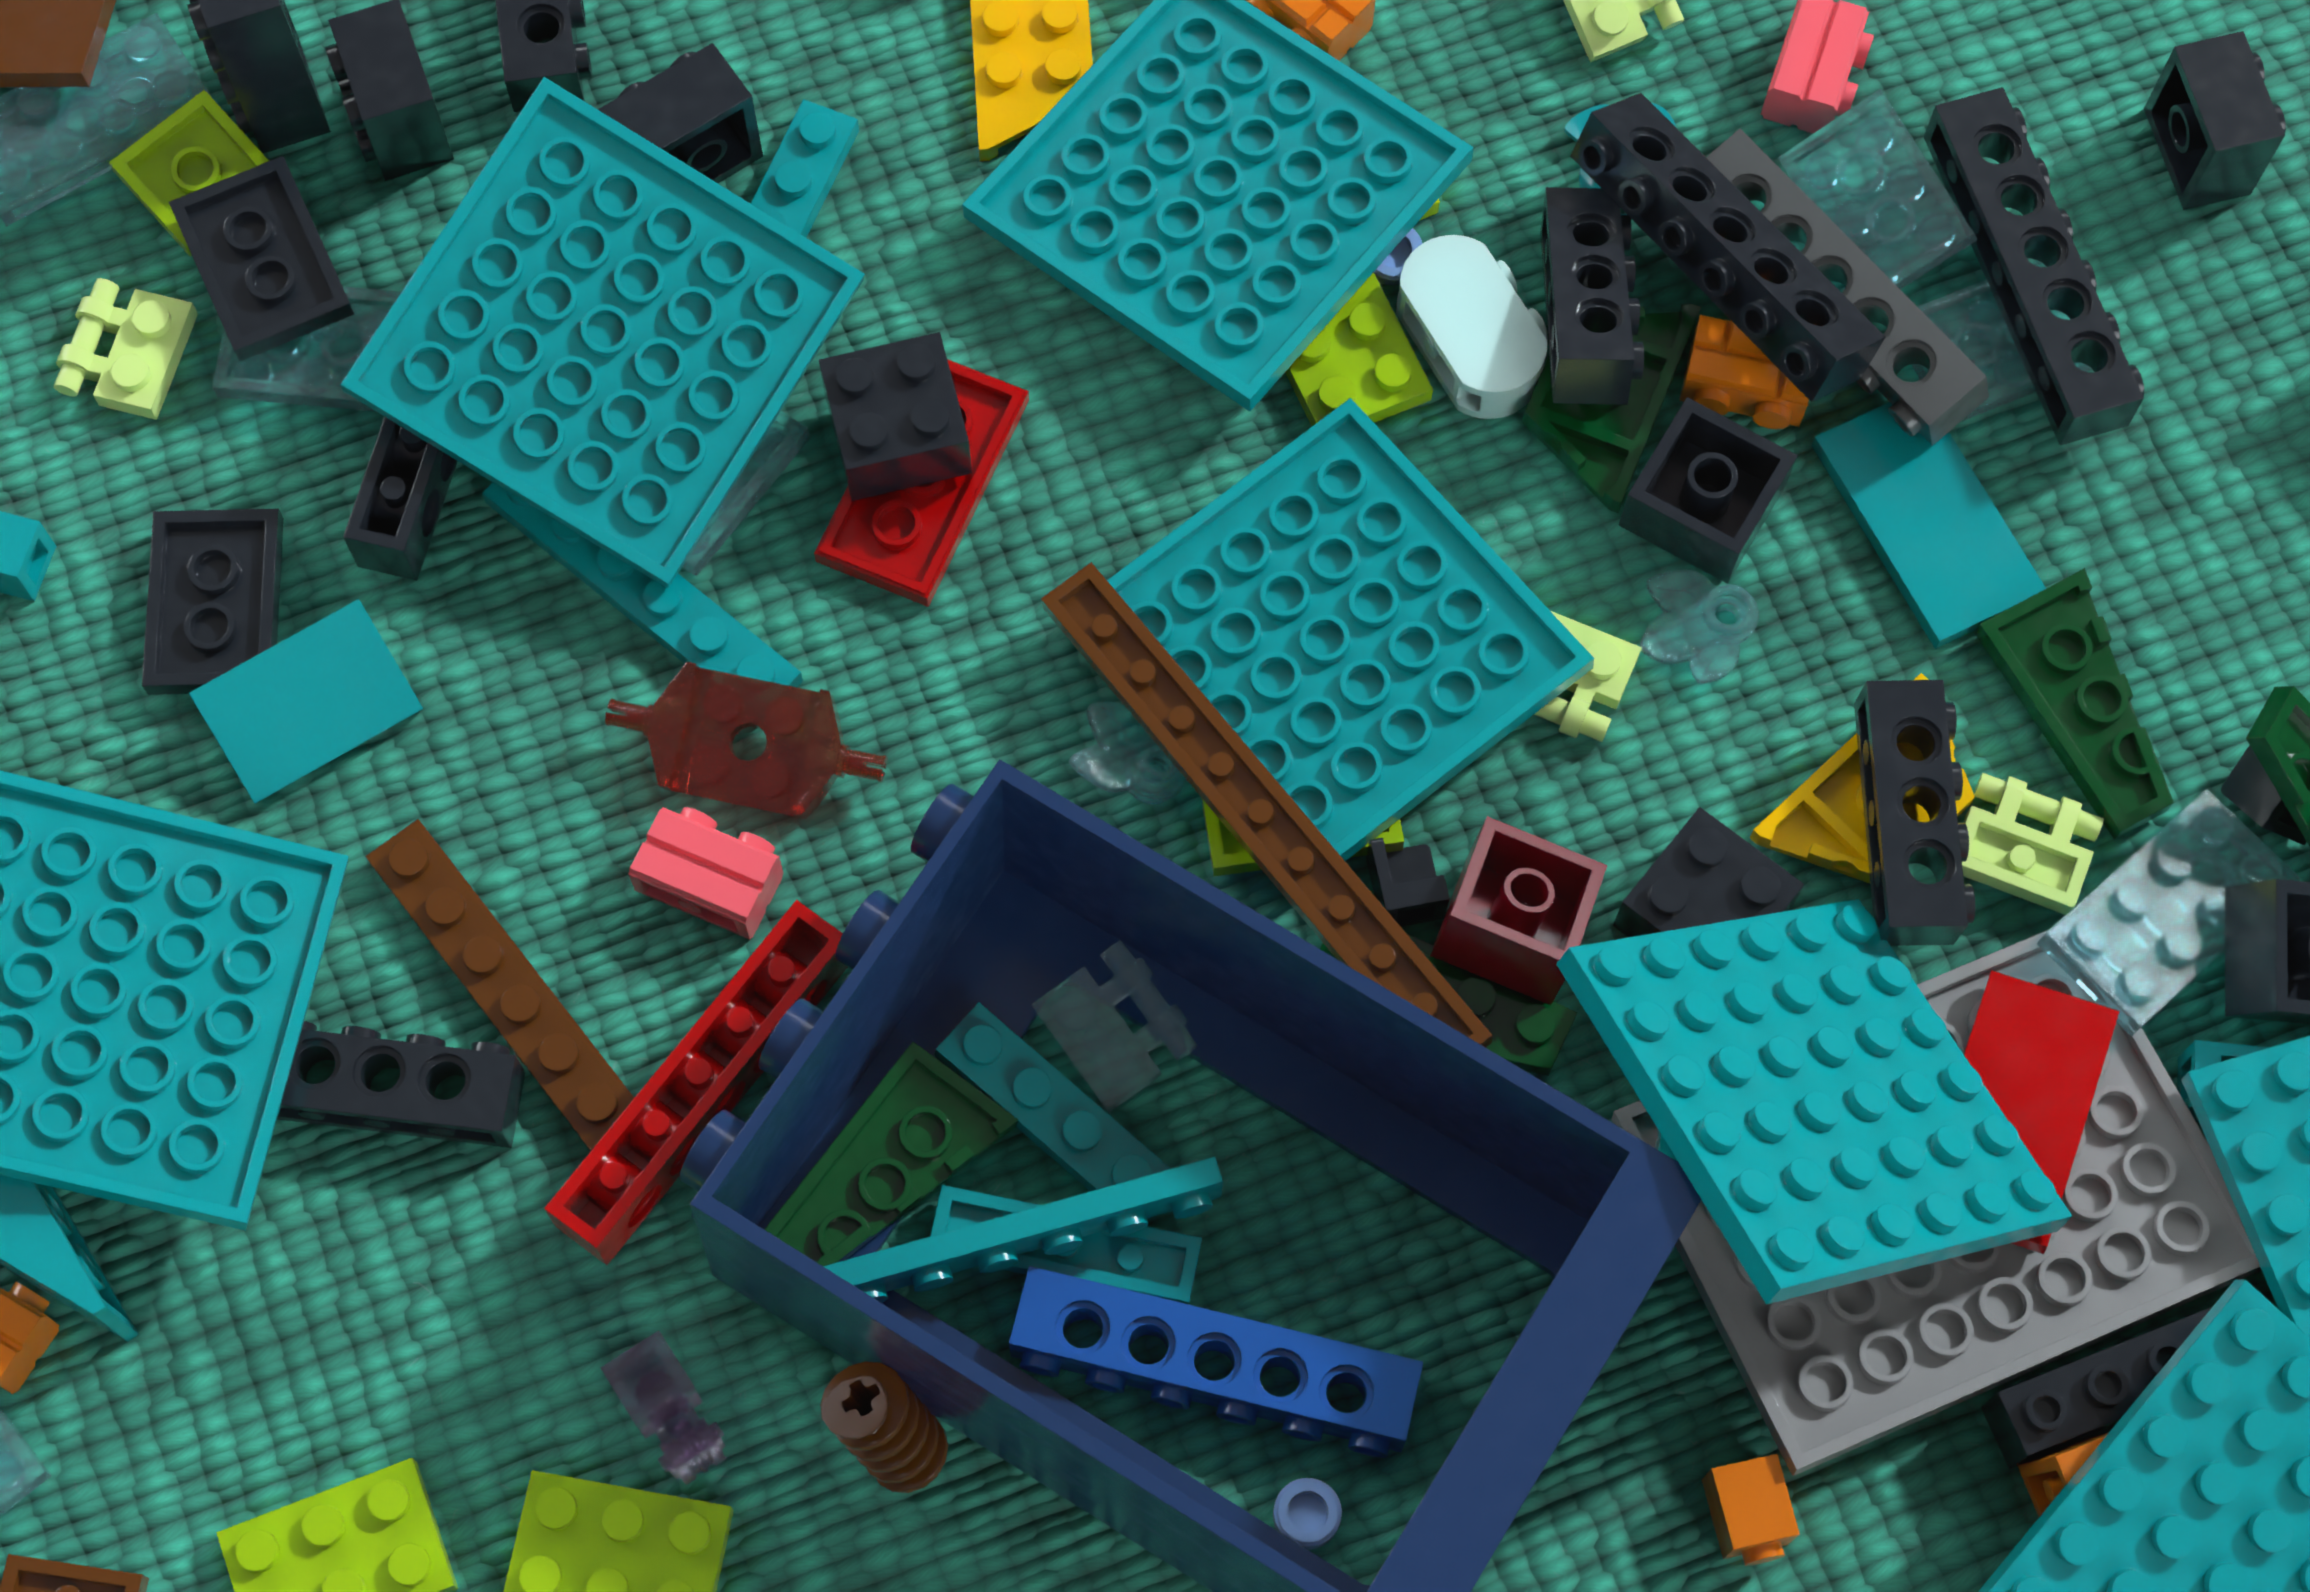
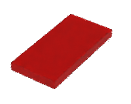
(911, 534)
(2042, 1067)

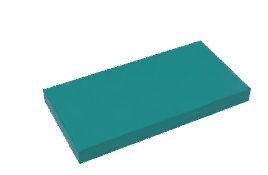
(1928, 523)

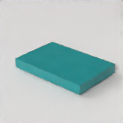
(306, 701)

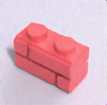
(1816, 63)
(707, 870)

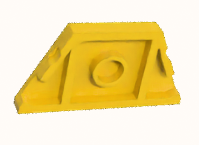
(1024, 63)
(1826, 814)

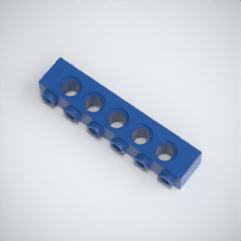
(1056, 1300)

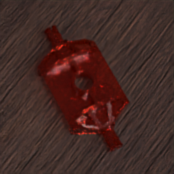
(695, 730)

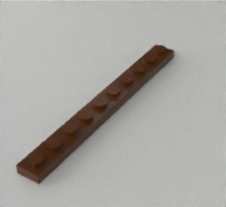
(1249, 798)

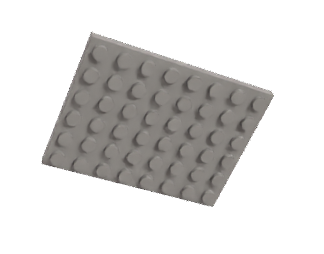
(1898, 1347)

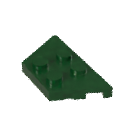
(1607, 440)

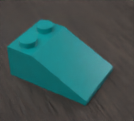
(50, 1253)

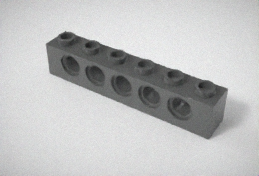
(1953, 382)

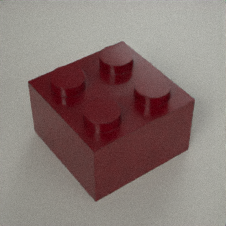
(1518, 910)

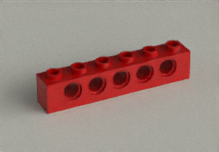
(699, 1079)

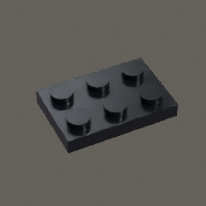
(261, 258)
(210, 594)

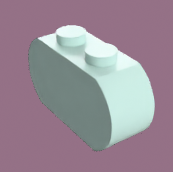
(1472, 326)

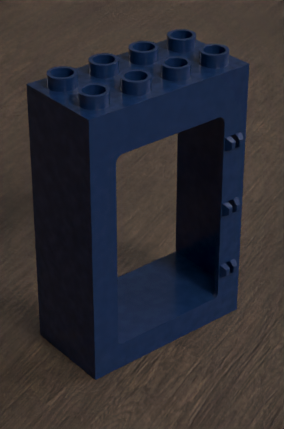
(1008, 910)

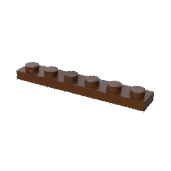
(502, 982)

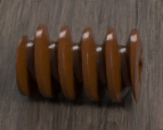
(885, 1426)

